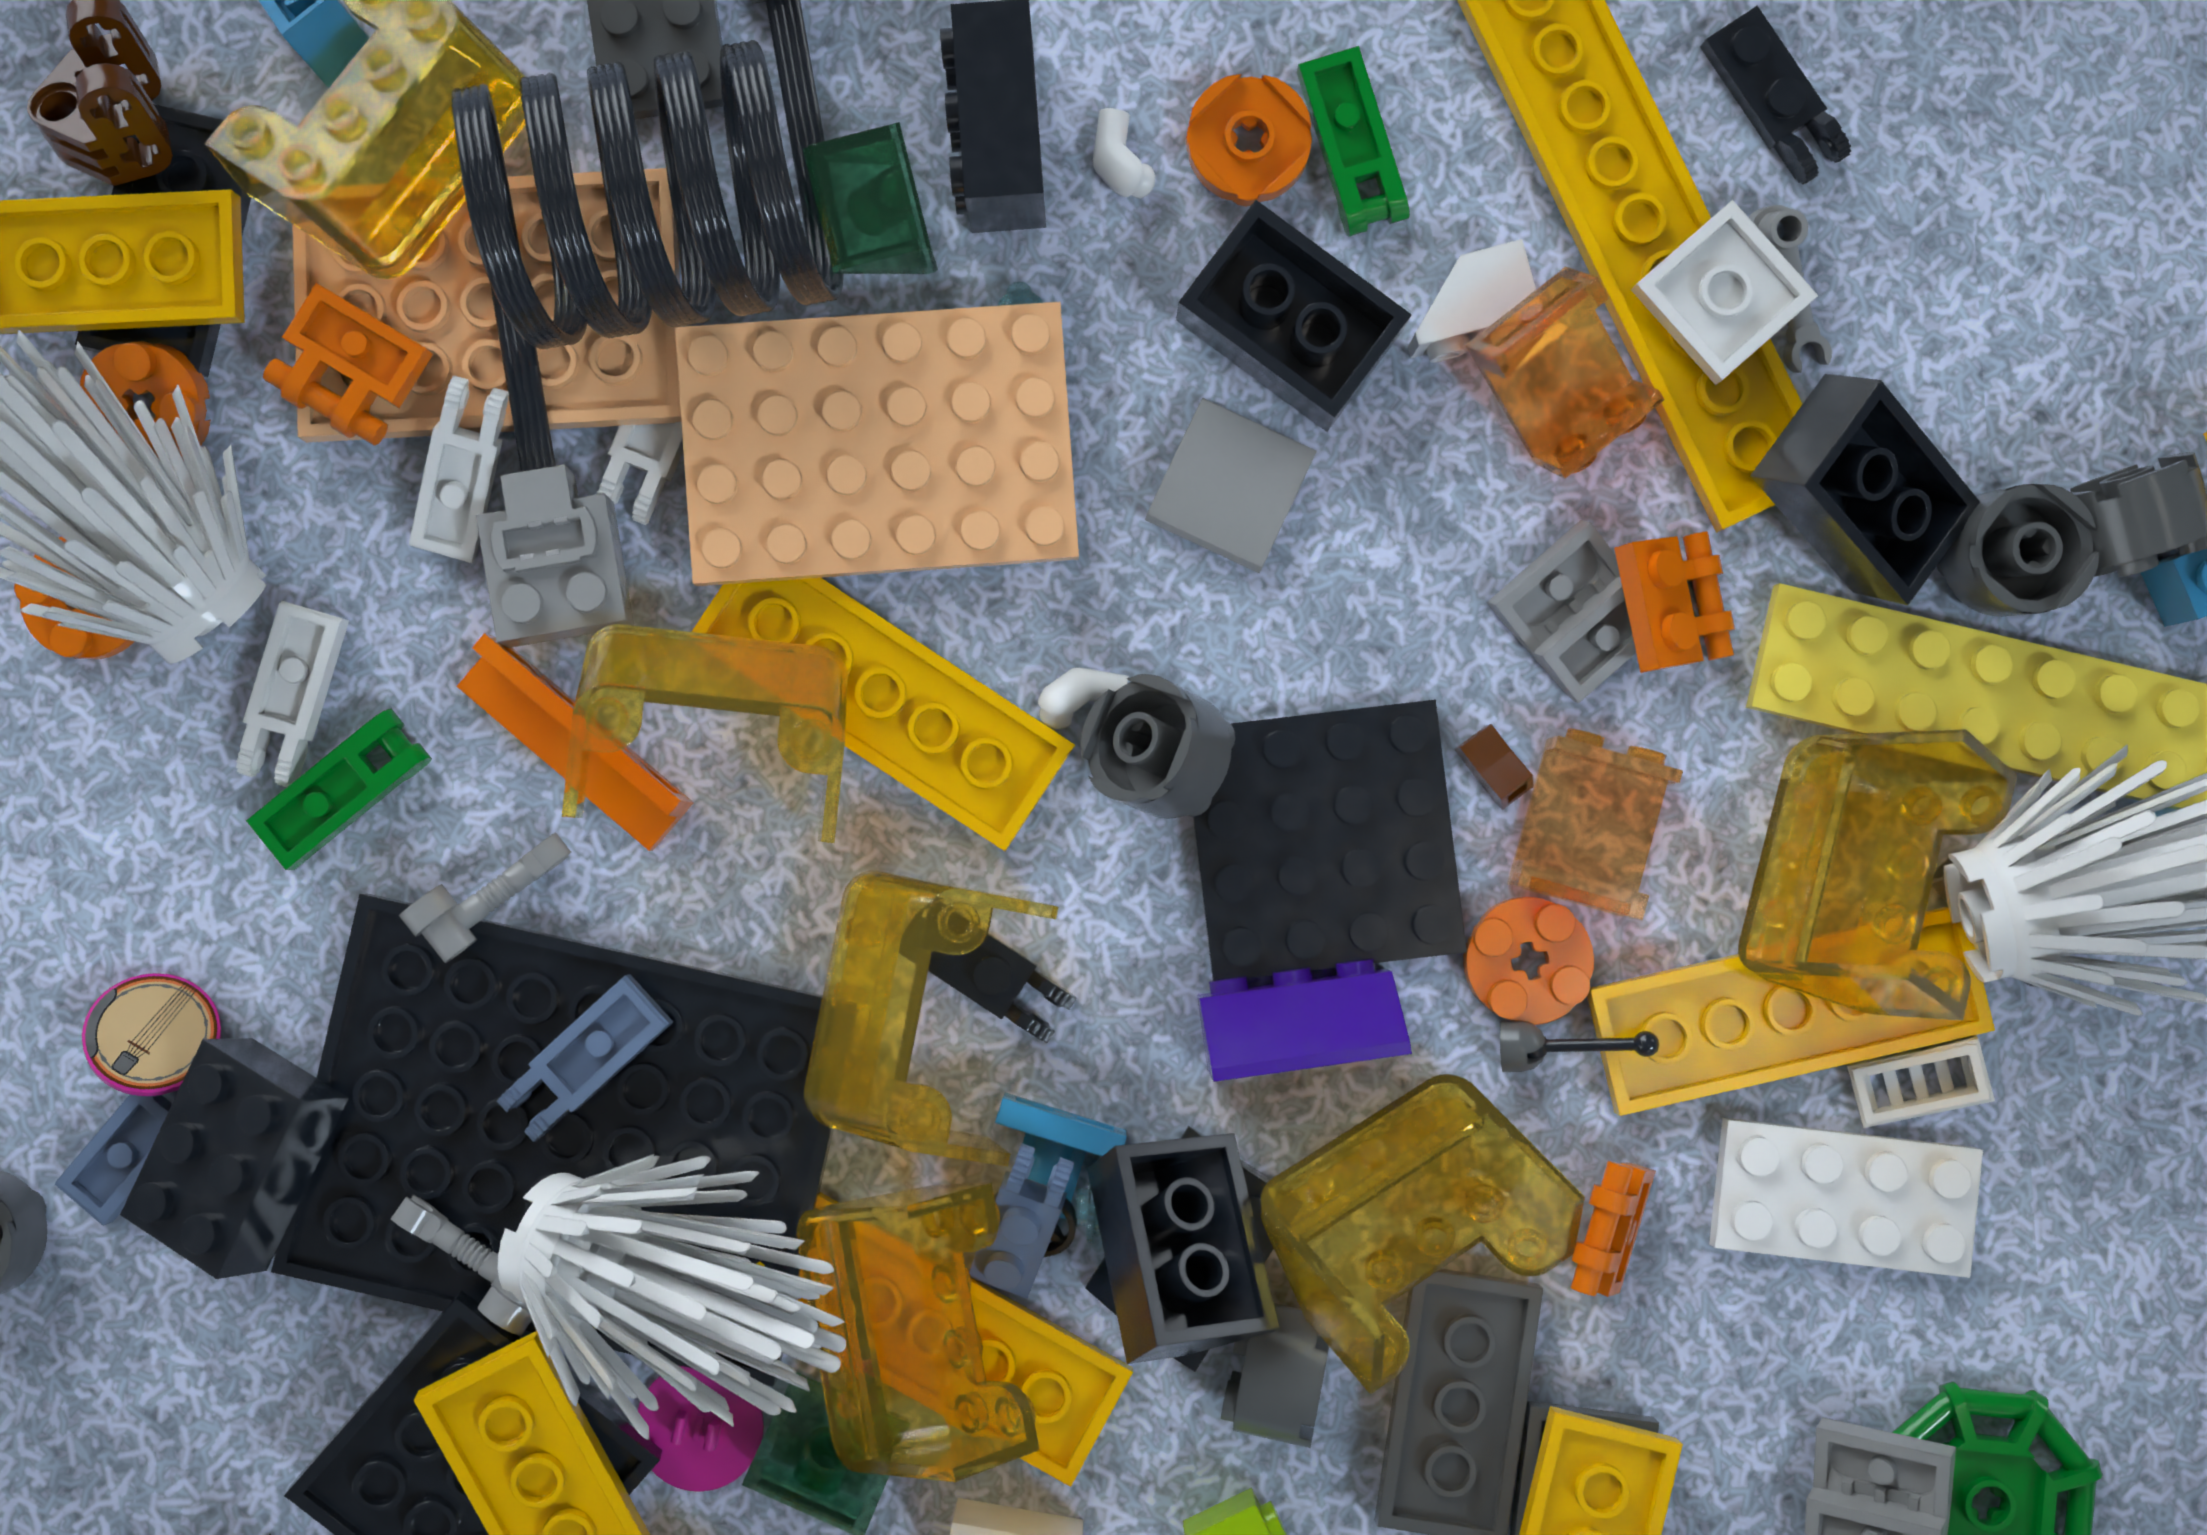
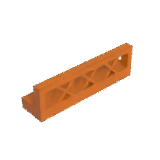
(542, 720)

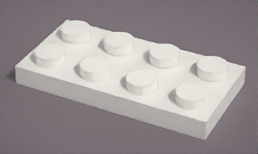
(1846, 1197)

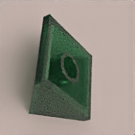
(870, 203)
(804, 1472)

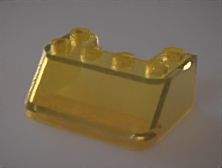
(379, 150)
(1856, 864)
(1402, 1203)
(912, 1363)

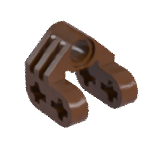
(94, 103)

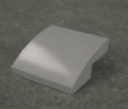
(1230, 485)
(1571, 611)
(1878, 1483)

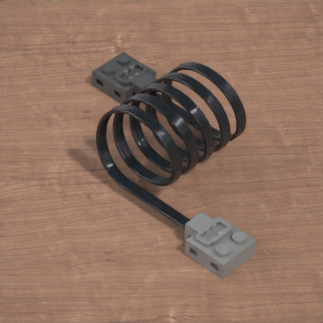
(559, 556)

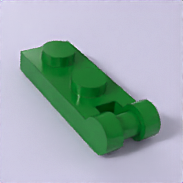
(1352, 139)
(337, 791)

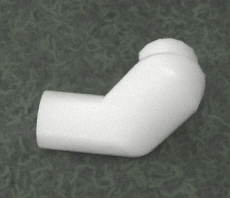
(1115, 162)
(1072, 691)

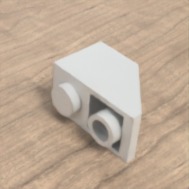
(1472, 299)

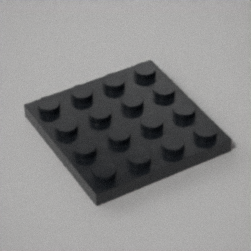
(1330, 844)
(387, 1468)

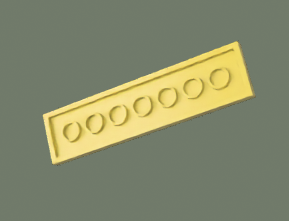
(2022, 700)

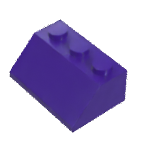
(1301, 1021)

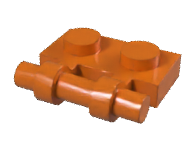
(356, 346)
(1661, 604)
(1612, 1229)

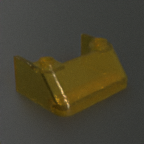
(715, 672)
(874, 1008)

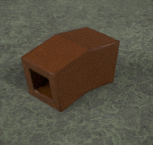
(1495, 766)

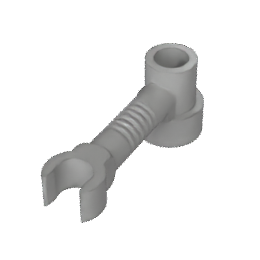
(1802, 327)
(448, 923)
(433, 1227)

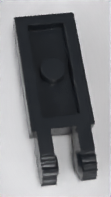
(1774, 93)
(994, 979)

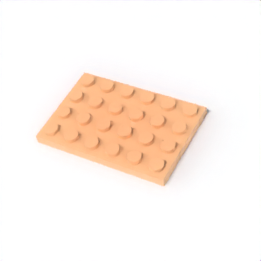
(451, 312)
(876, 443)

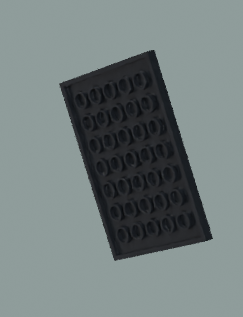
(438, 1043)

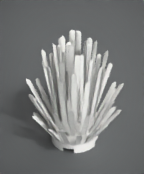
(141, 533)
(2086, 887)
(604, 1262)

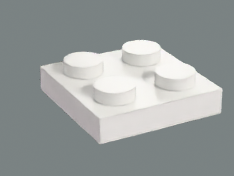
(1724, 292)

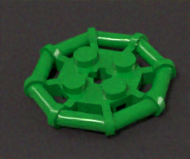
(2007, 1465)

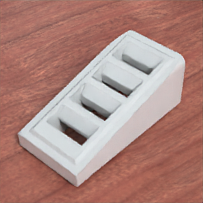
(1975, 1092)

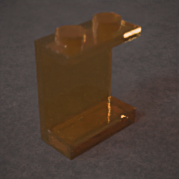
(1561, 374)
(1592, 823)

